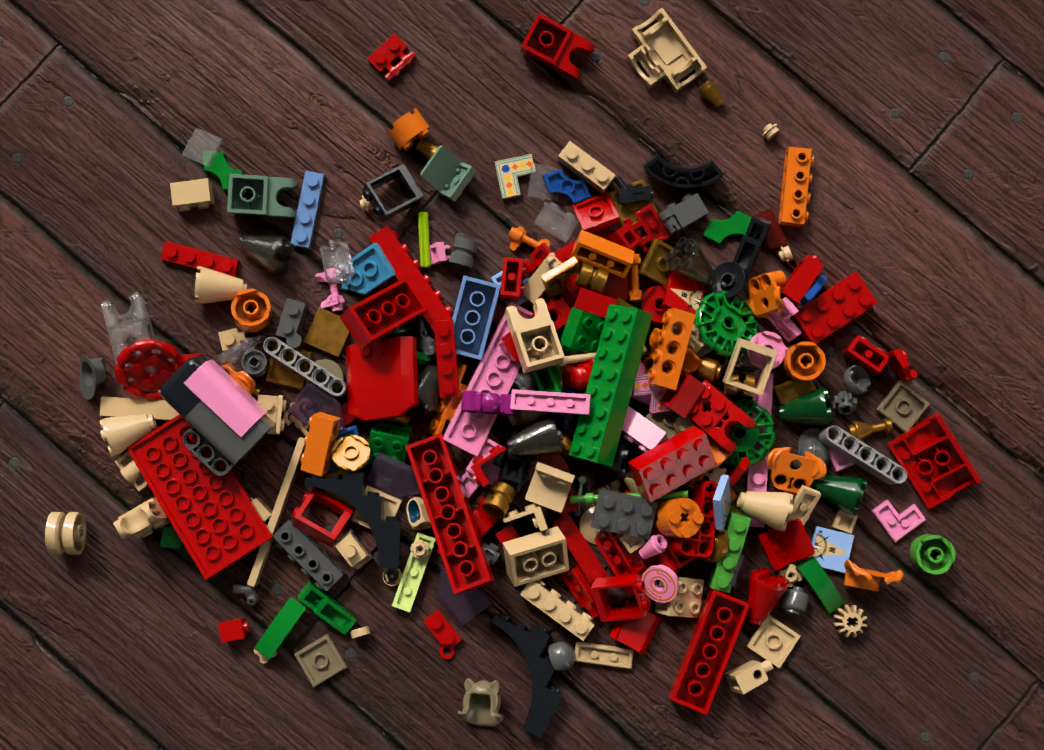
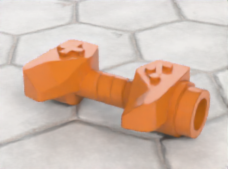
(518, 236)

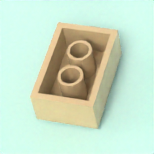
(536, 556)

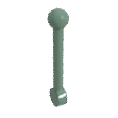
(582, 480)

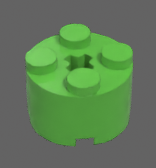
(940, 561)

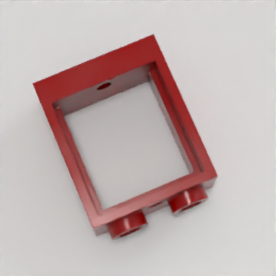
(801, 278)
(313, 529)
(603, 603)

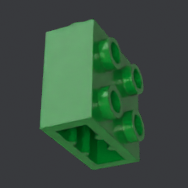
(582, 331)

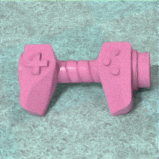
(334, 300)

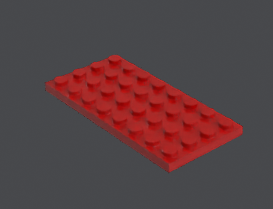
(205, 509)

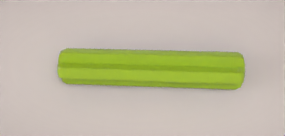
(424, 242)

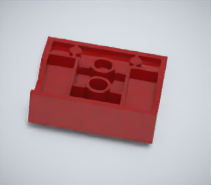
(934, 460)

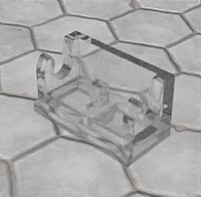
(337, 262)

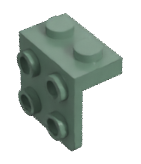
(447, 173)

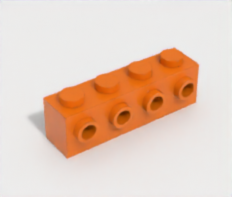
(795, 187)

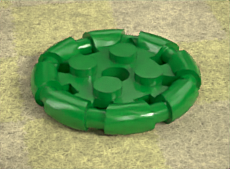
(716, 327)
(751, 436)

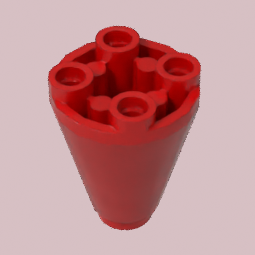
(764, 594)

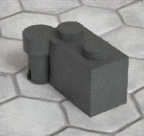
(683, 214)
(292, 322)

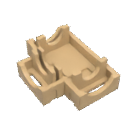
(664, 53)

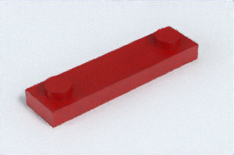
(580, 548)

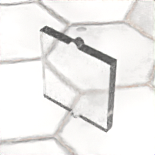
(202, 147)
(536, 184)

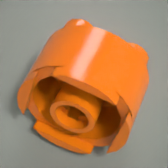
(408, 129)
(254, 300)
(809, 352)
(679, 518)

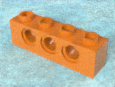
(679, 342)

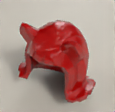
(576, 376)

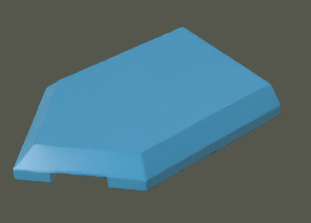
(370, 270)

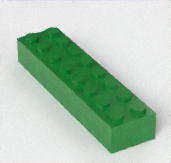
(611, 384)

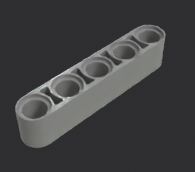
(297, 362)
(871, 455)

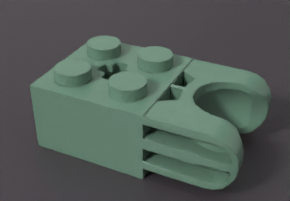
(265, 195)

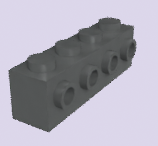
(308, 555)

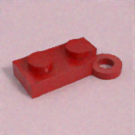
(443, 632)

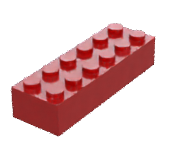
(708, 651)

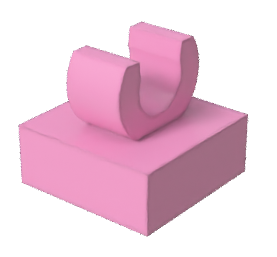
(437, 253)

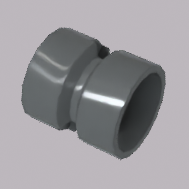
(463, 252)
(255, 363)

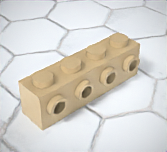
(559, 610)

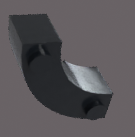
(682, 176)

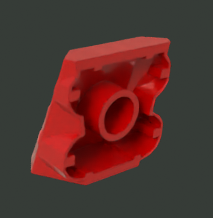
(635, 632)

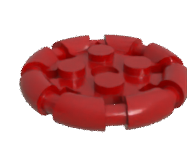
(140, 362)

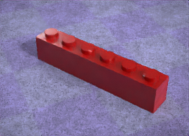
(406, 267)

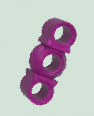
(487, 403)

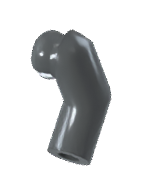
(248, 591)

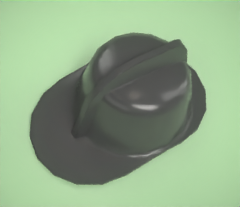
(91, 374)
(810, 442)

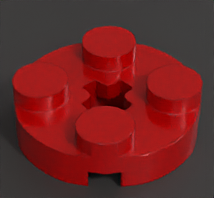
(648, 303)

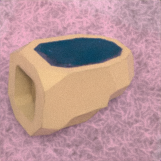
(417, 514)

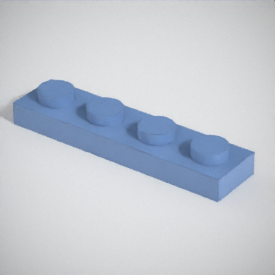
(307, 209)

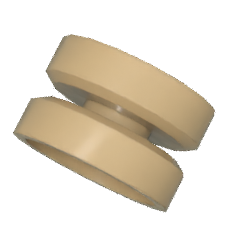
(65, 533)

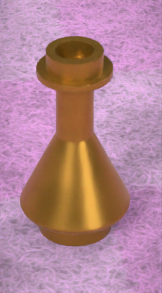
(862, 430)

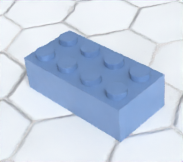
(474, 316)

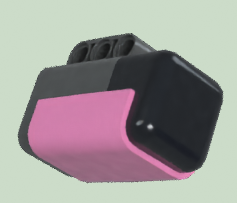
(218, 410)

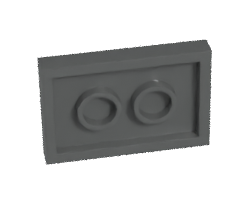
(624, 514)

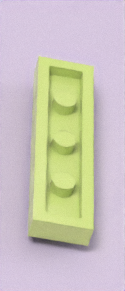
(412, 576)

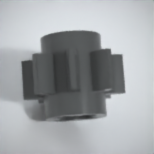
(845, 402)
(491, 552)

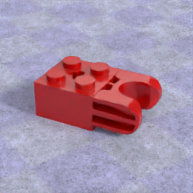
(561, 45)
(720, 418)

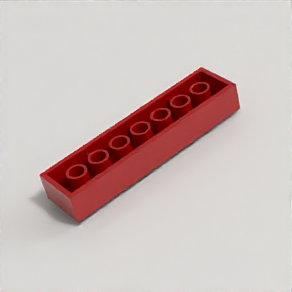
(450, 515)

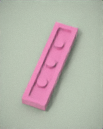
(550, 402)

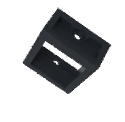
(406, 182)

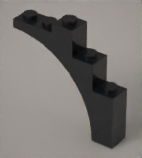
(386, 532)
(544, 697)

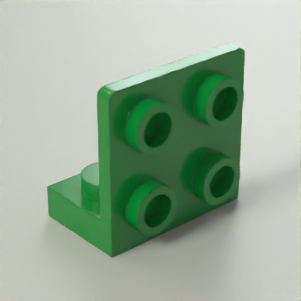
(389, 440)

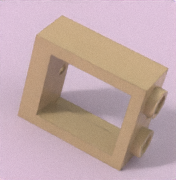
(751, 391)

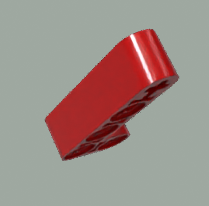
(705, 538)

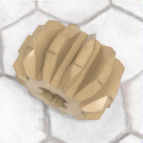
(856, 618)

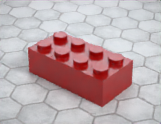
(834, 308)
(383, 313)
(672, 463)

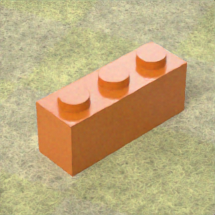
(603, 254)
(319, 443)

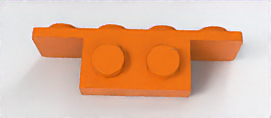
(447, 406)

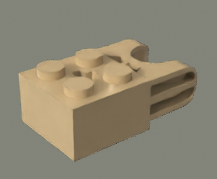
(532, 332)
(141, 520)

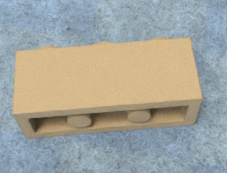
(586, 167)

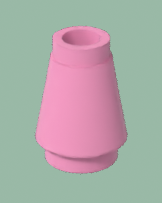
(654, 546)

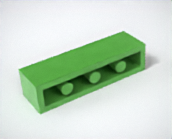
(722, 571)

